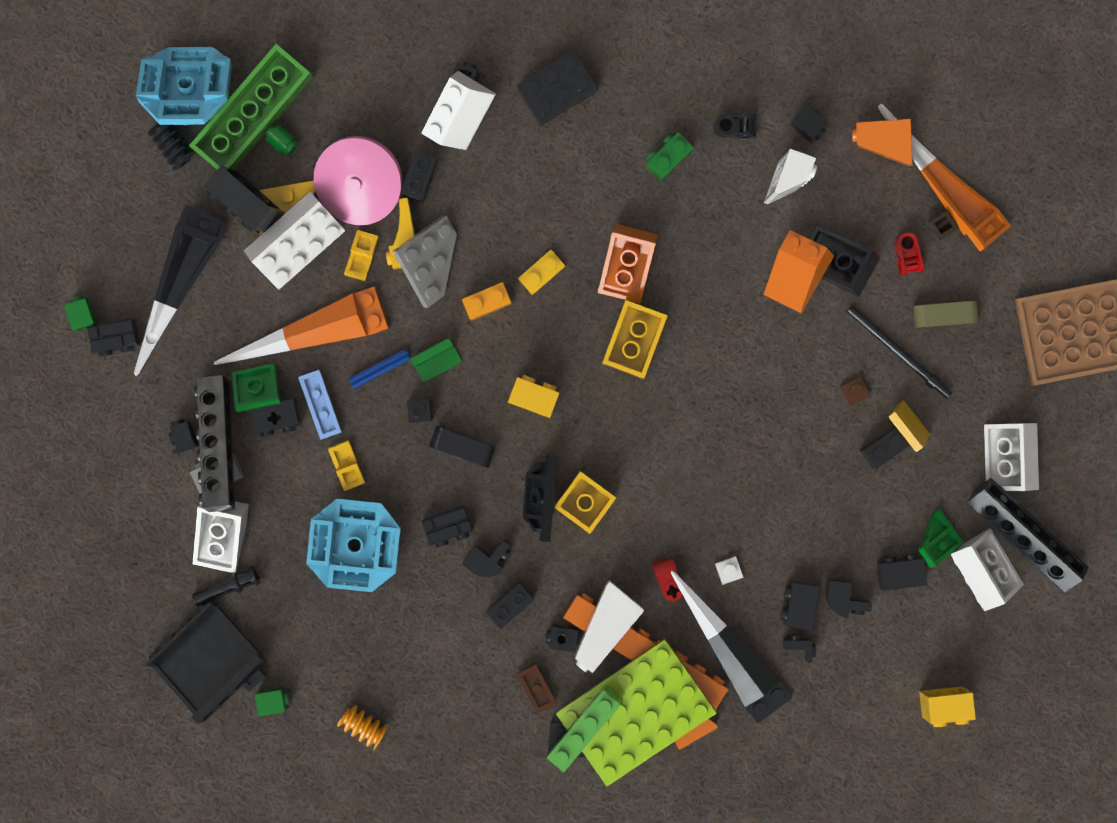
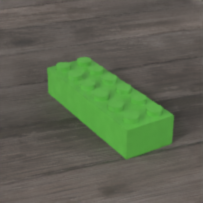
(252, 109)

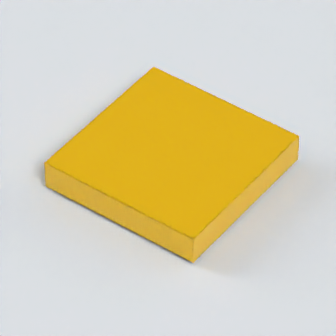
(909, 425)

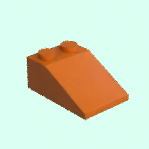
(627, 263)
(797, 271)

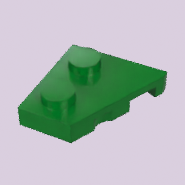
(939, 539)

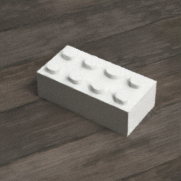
(294, 240)

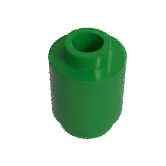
(281, 139)

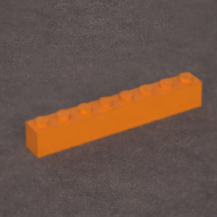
(637, 642)

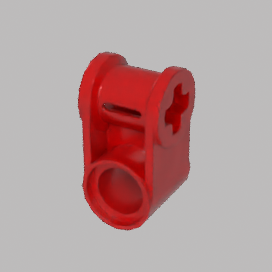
(909, 255)
(665, 579)

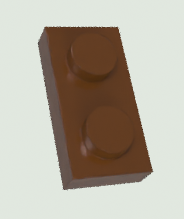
(536, 688)

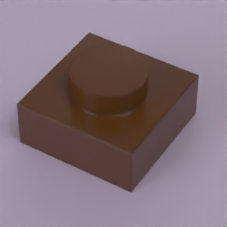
(855, 391)

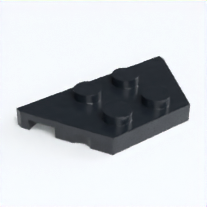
(539, 497)

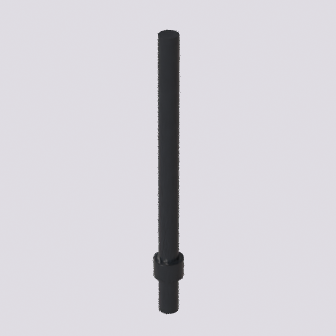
(931, 379)

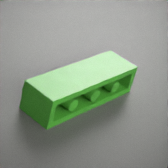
(584, 728)

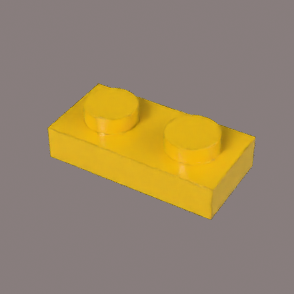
(541, 272)

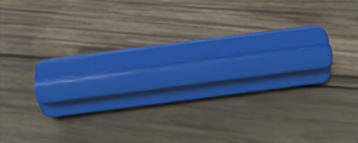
(379, 368)

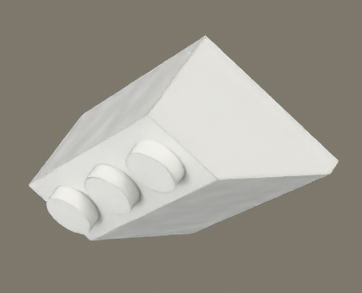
(458, 112)
(1012, 455)
(987, 570)

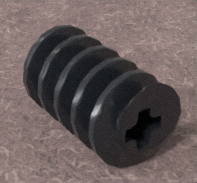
(171, 145)

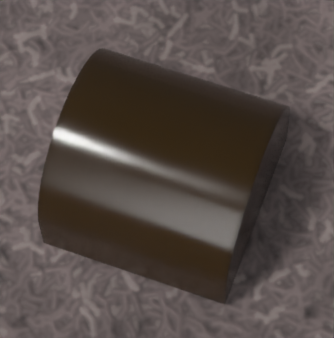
(943, 224)

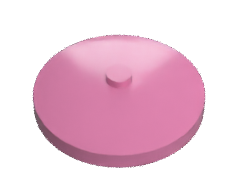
(358, 180)

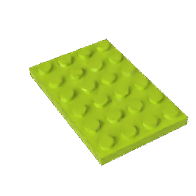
(656, 710)

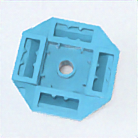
(184, 84)
(330, 548)

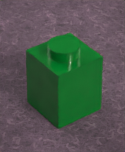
(80, 313)
(272, 701)

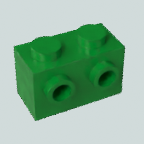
(675, 150)

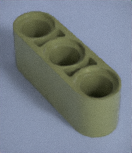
(946, 314)

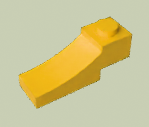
(404, 233)

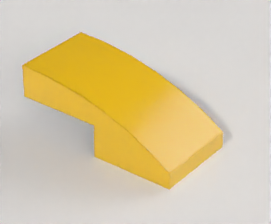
(361, 255)
(346, 465)

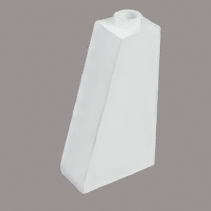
(608, 624)

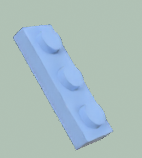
(320, 404)

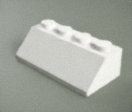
(790, 174)

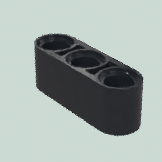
(462, 447)

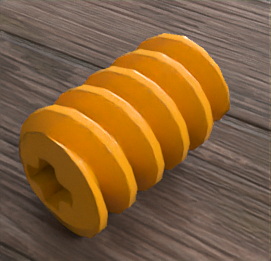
(362, 726)

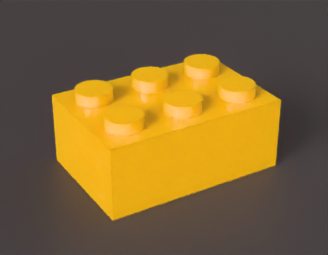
(634, 339)

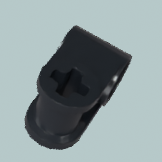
(740, 126)

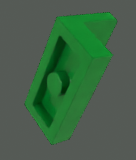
(436, 360)

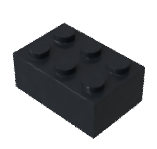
(556, 88)
(243, 200)

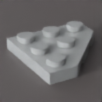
(428, 259)

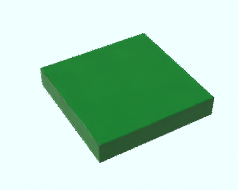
(255, 387)

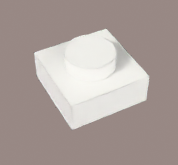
(728, 570)

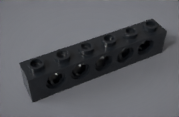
(224, 497)
(1028, 535)

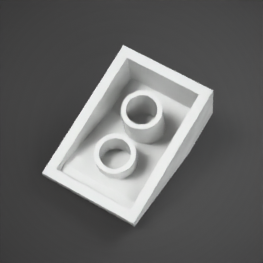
(220, 537)

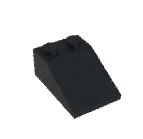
(851, 261)

